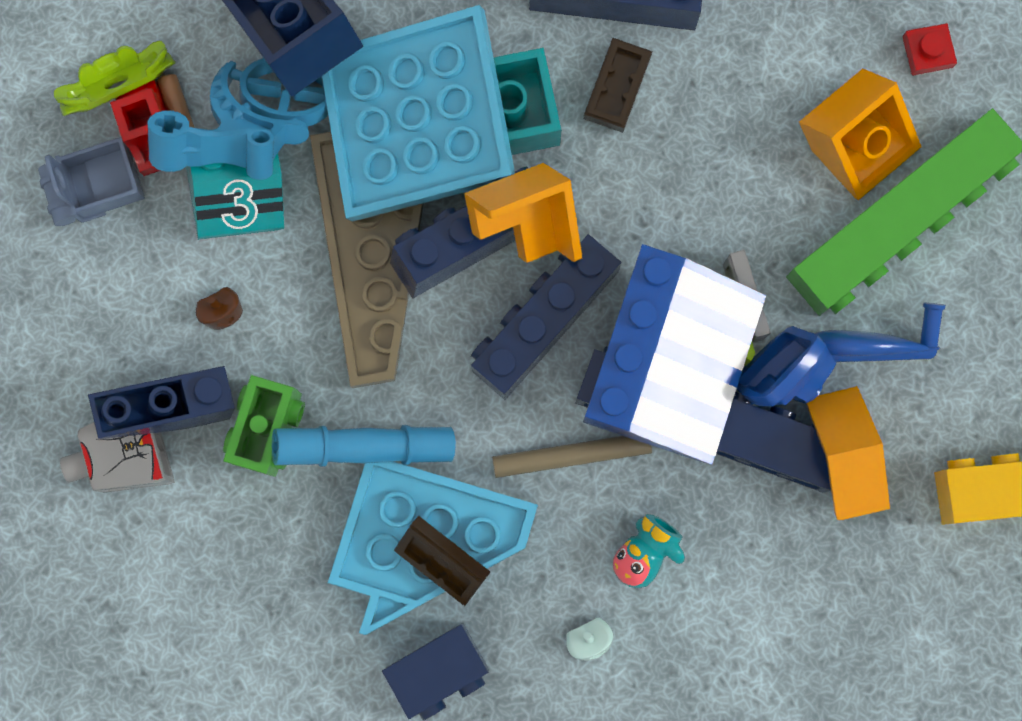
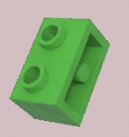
(261, 409)

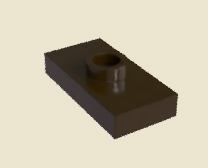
(617, 85)
(441, 560)

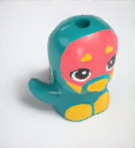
(643, 554)

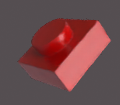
(929, 49)

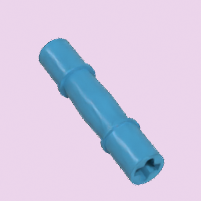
(362, 445)

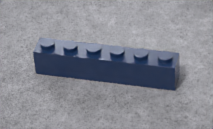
(755, 437)

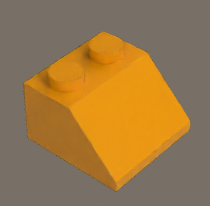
(862, 132)

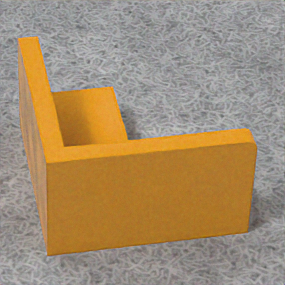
(536, 206)
(852, 453)

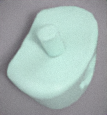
(590, 640)

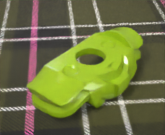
(109, 69)

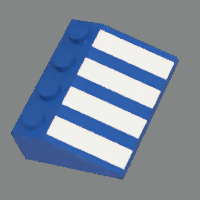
(675, 355)

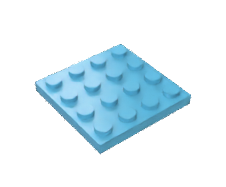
(418, 115)

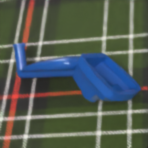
(801, 361)

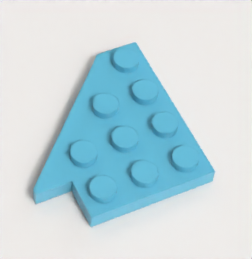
(386, 504)

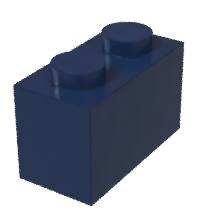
(436, 672)

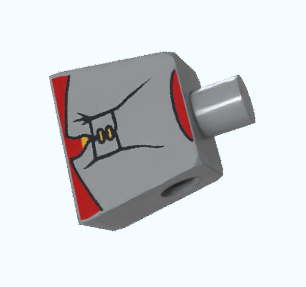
(118, 461)

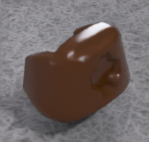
(219, 309)

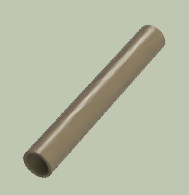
(568, 455)

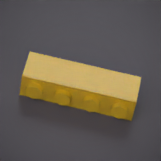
(980, 492)

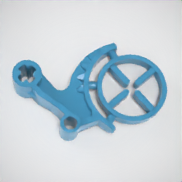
(247, 131)

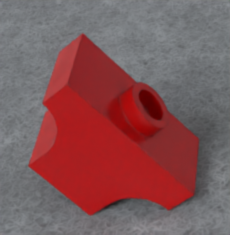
(132, 116)

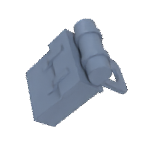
(90, 182)

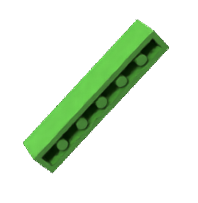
(906, 212)

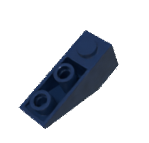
(163, 404)

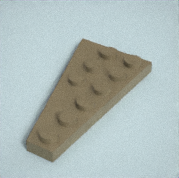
(366, 286)

